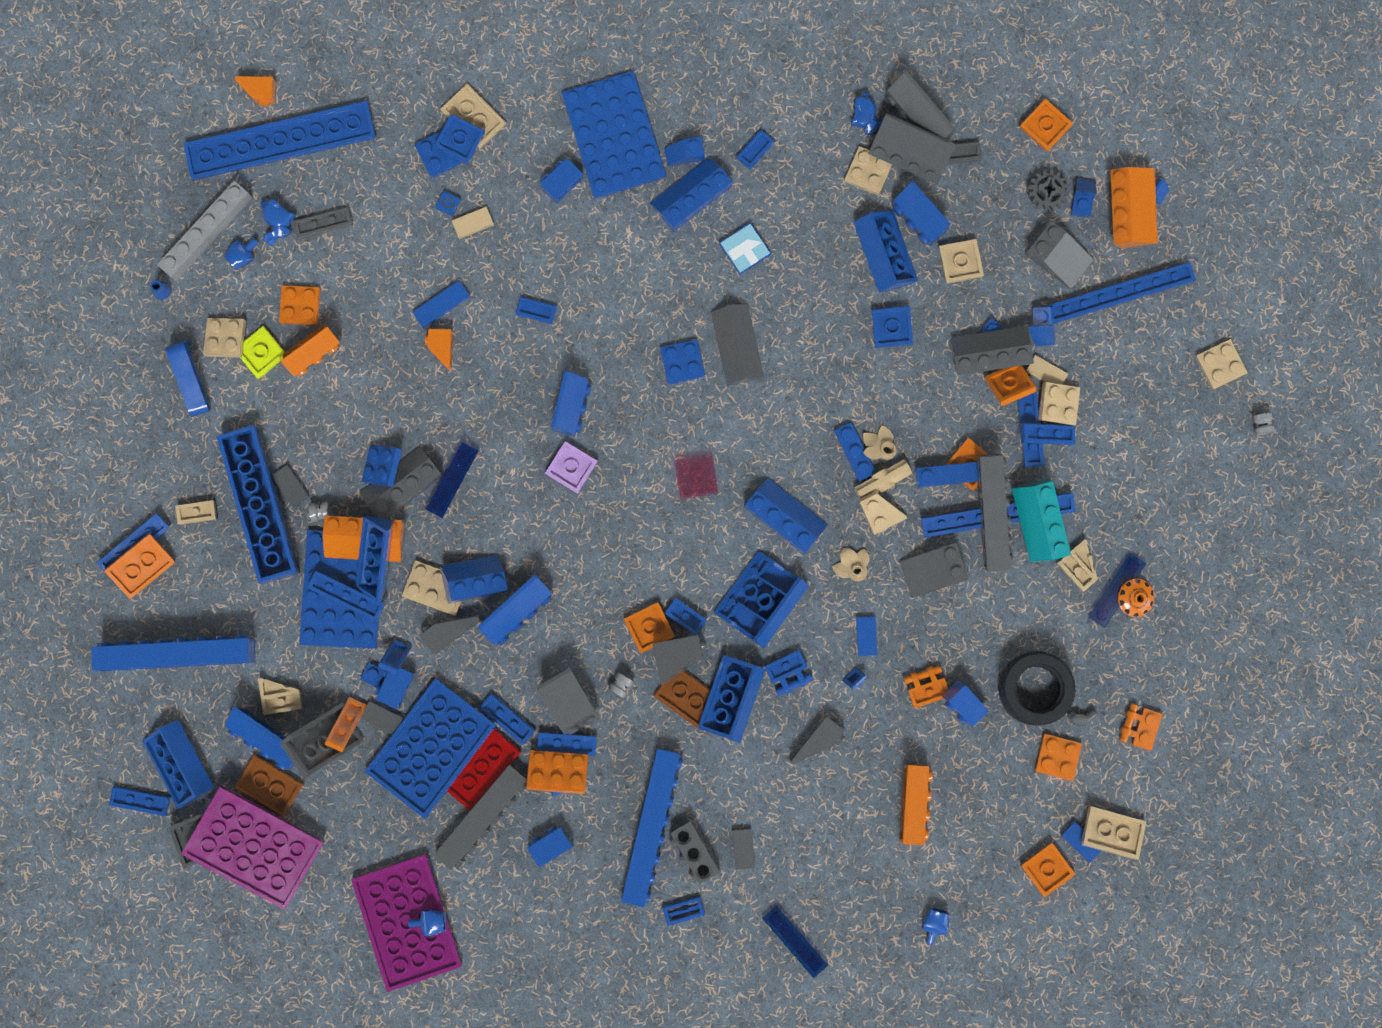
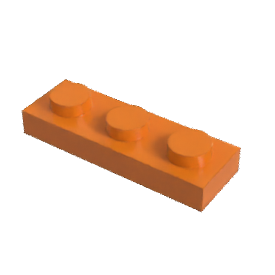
(345, 724)

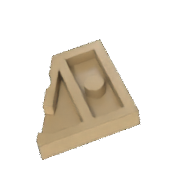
(880, 512)
(1079, 566)
(278, 697)

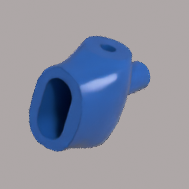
(240, 254)
(430, 921)
(935, 922)

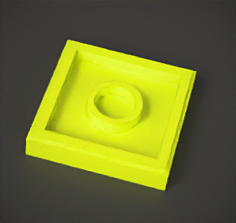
(261, 352)

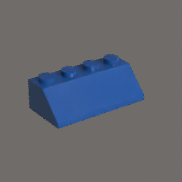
(692, 194)
(885, 251)
(785, 516)
(515, 611)
(731, 698)
(258, 734)
(177, 764)

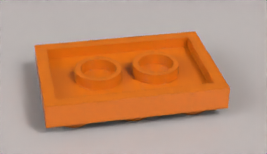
(139, 566)
(557, 772)

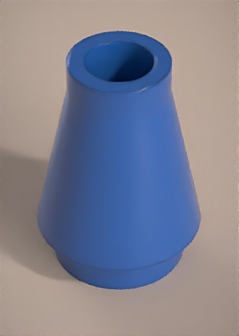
(163, 291)

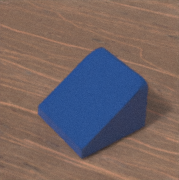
(1161, 190)

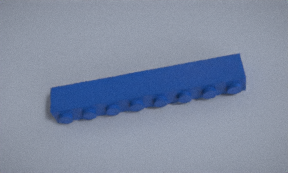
(650, 828)

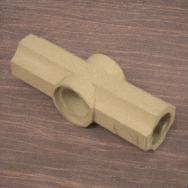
(884, 479)

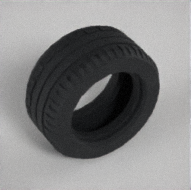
(1063, 679)

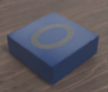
(447, 203)

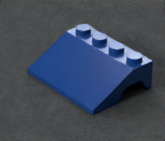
(761, 599)

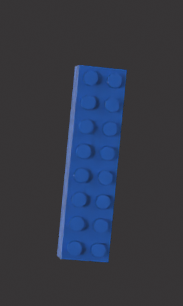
(258, 505)
(173, 654)

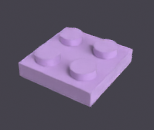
(571, 467)

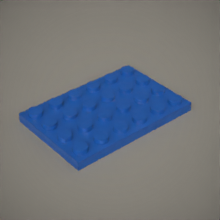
(613, 134)
(323, 619)
(430, 748)

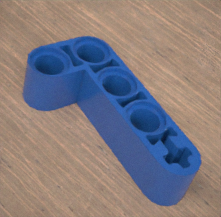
(187, 377)

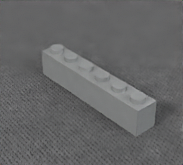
(204, 231)

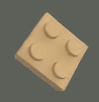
(868, 172)
(961, 261)
(224, 337)
(1221, 364)
(1059, 403)

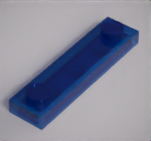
(451, 479)
(1108, 602)
(795, 941)

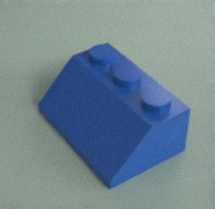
(920, 214)
(570, 404)
(473, 579)

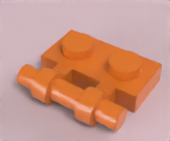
(928, 692)
(1146, 729)

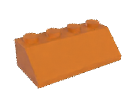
(1134, 207)
(343, 538)
(914, 805)

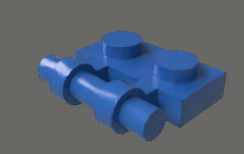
(786, 667)

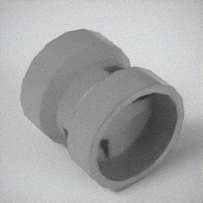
(1263, 419)
(318, 511)
(620, 685)

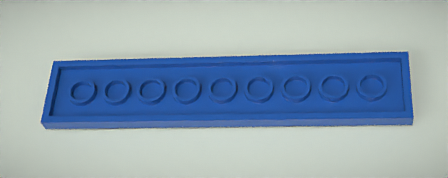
(279, 140)

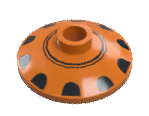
(1128, 597)

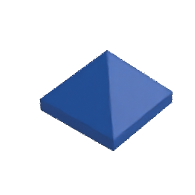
(854, 678)

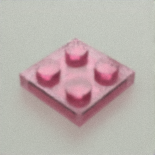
(696, 477)

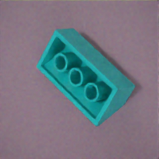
(1041, 521)

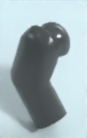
(1080, 719)

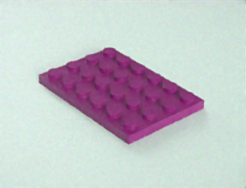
(252, 847)
(387, 903)

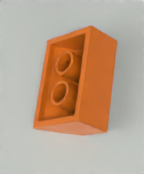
(310, 350)

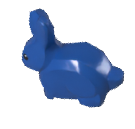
(865, 114)
(278, 219)

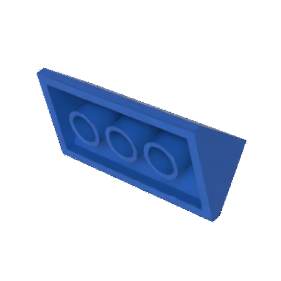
(374, 556)

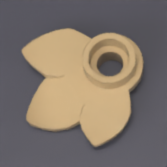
(878, 442)
(850, 562)

